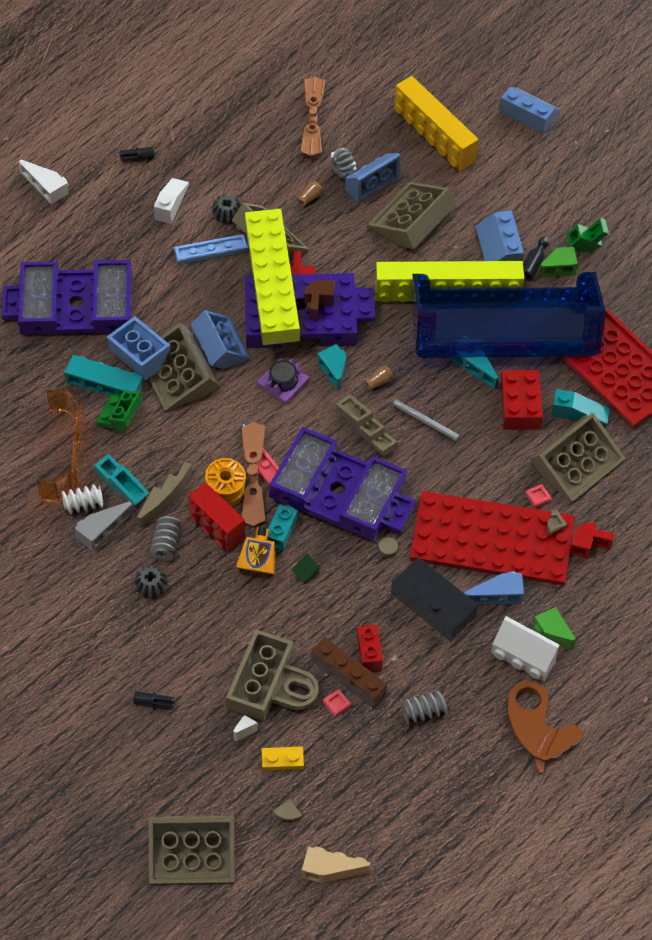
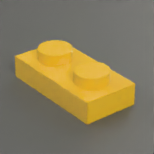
(282, 758)

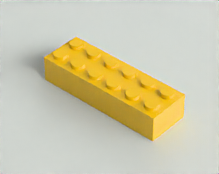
(436, 123)

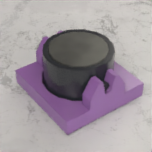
(283, 380)

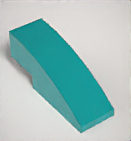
(120, 480)

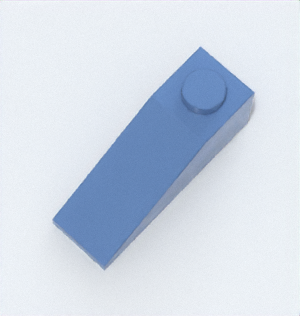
(502, 589)

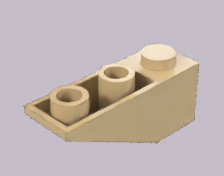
(328, 866)

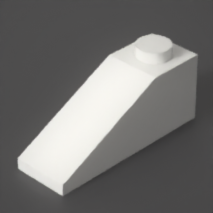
(46, 181)
(170, 200)

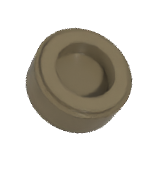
(388, 547)

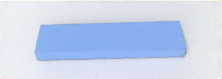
(210, 249)

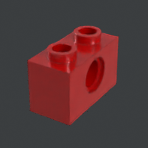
(369, 647)

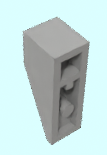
(101, 525)

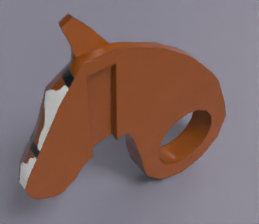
(531, 729)

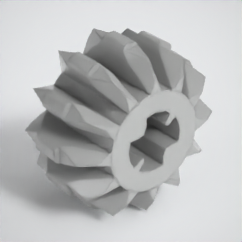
(342, 162)

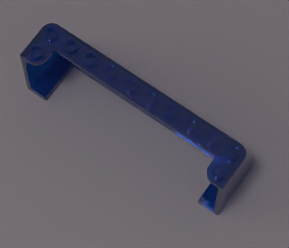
(507, 320)

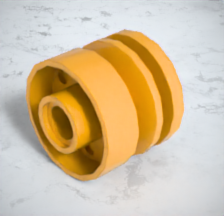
(227, 479)

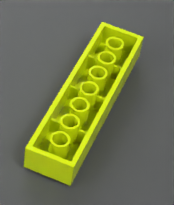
(272, 277)
(395, 278)

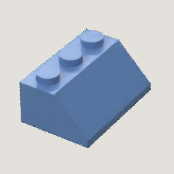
(528, 109)
(373, 176)
(500, 238)
(219, 340)
(139, 347)

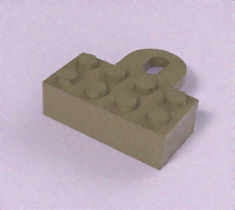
(266, 678)

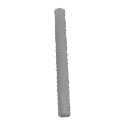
(426, 420)

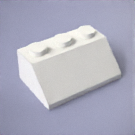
(525, 649)

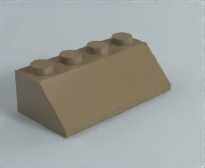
(292, 242)

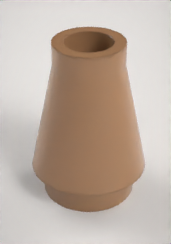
(310, 193)
(379, 377)

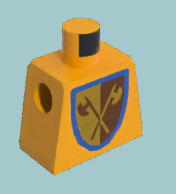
(258, 553)

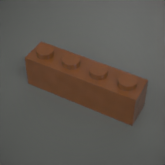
(348, 672)

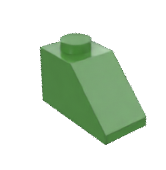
(559, 263)
(552, 626)

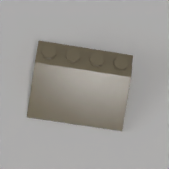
(413, 214)
(185, 371)
(578, 457)
(191, 849)

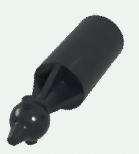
(534, 259)

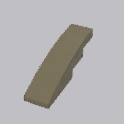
(366, 425)
(161, 498)

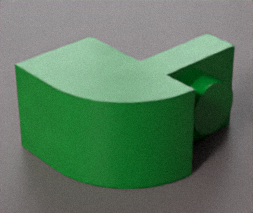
(587, 238)

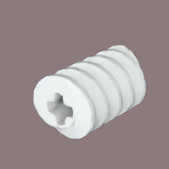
(82, 499)

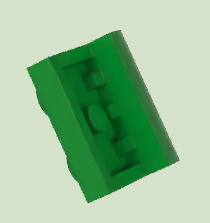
(119, 411)

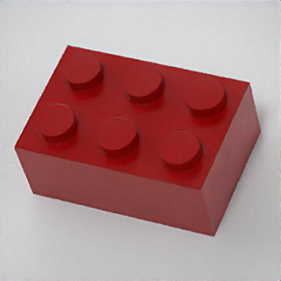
(521, 400)
(216, 517)

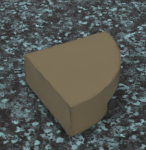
(555, 523)
(287, 812)

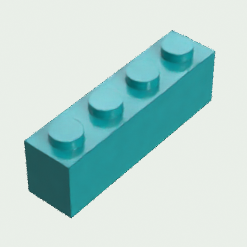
(101, 377)

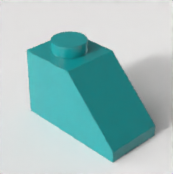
(333, 364)

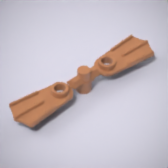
(311, 139)
(253, 443)

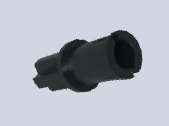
(138, 153)
(152, 700)

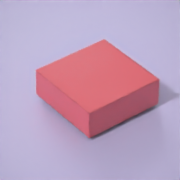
(538, 496)
(336, 703)

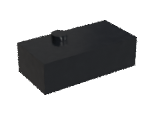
(434, 599)

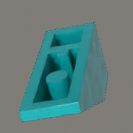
(480, 368)
(574, 406)

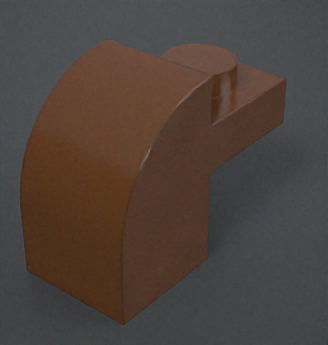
(319, 293)

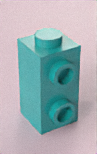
(282, 526)

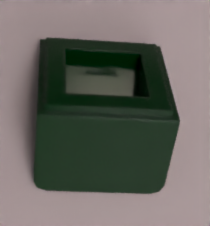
(306, 568)

